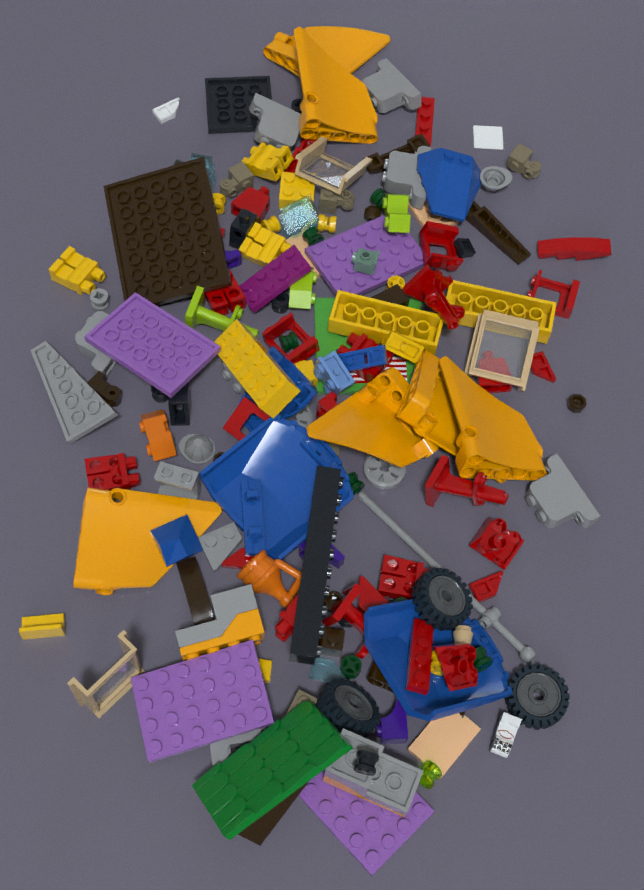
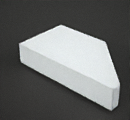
(167, 111)

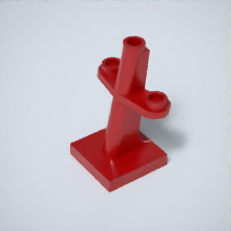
(429, 288)
(443, 481)
(345, 609)

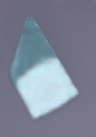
(325, 671)

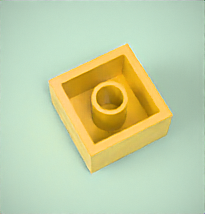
(294, 188)

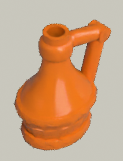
(265, 577)

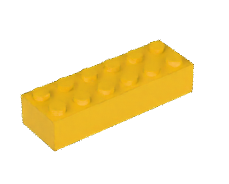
(477, 298)
(378, 318)
(256, 369)

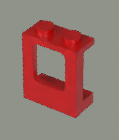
(443, 236)
(567, 293)
(304, 351)
(240, 417)

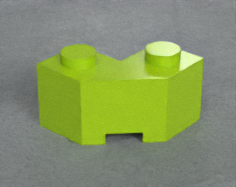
(396, 213)
(301, 291)

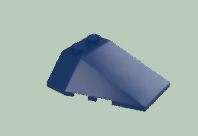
(449, 182)
(300, 401)

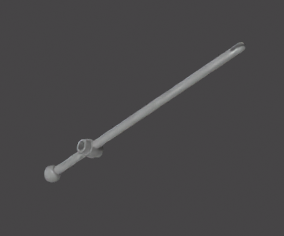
(488, 618)

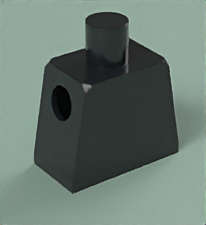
(241, 226)
(182, 416)

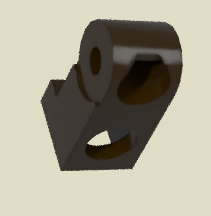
(109, 393)

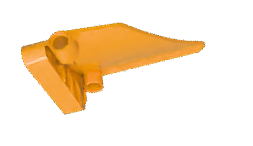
(343, 44)
(333, 99)
(429, 405)
(370, 423)
(492, 433)
(117, 539)

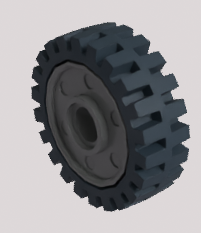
(442, 599)
(550, 688)
(349, 707)

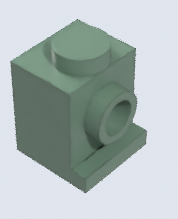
(365, 261)

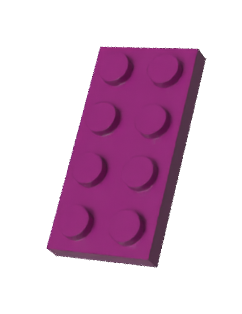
(275, 278)

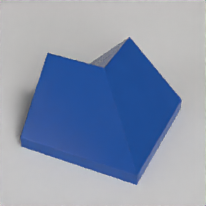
(176, 540)

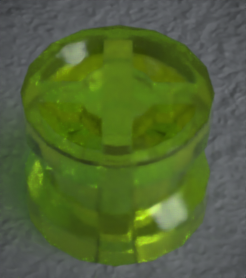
(430, 773)

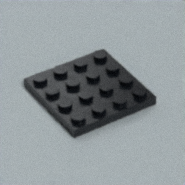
(230, 100)

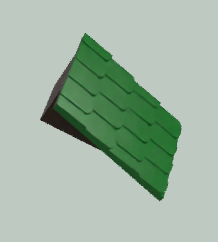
(267, 775)

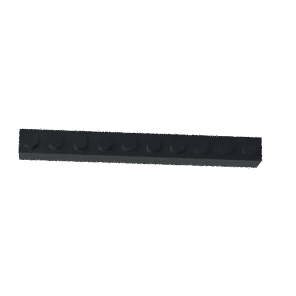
(315, 566)

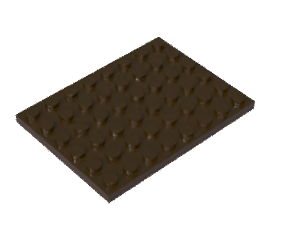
(167, 233)

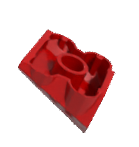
(496, 542)
(457, 665)

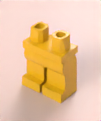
(268, 159)
(262, 245)
(76, 271)

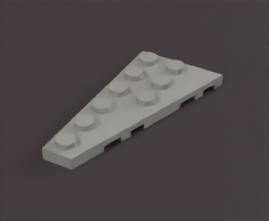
(73, 399)

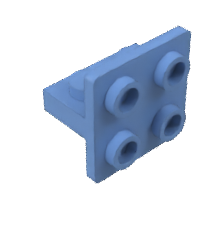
(332, 373)

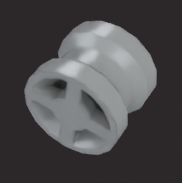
(99, 299)

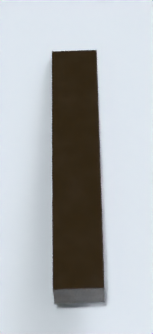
(496, 233)

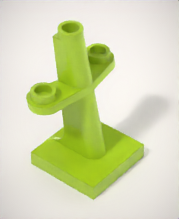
(198, 314)

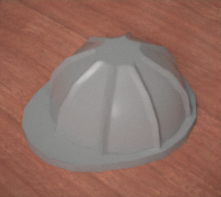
(495, 178)
(197, 448)

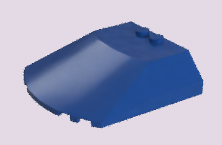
(287, 465)
(388, 641)

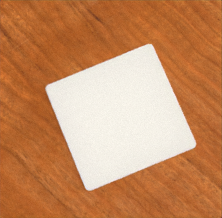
(488, 137)

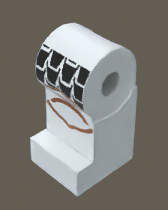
(505, 734)

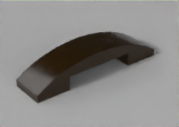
(411, 146)
(195, 591)

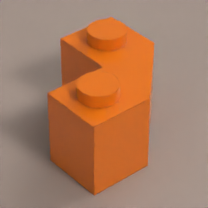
(158, 435)

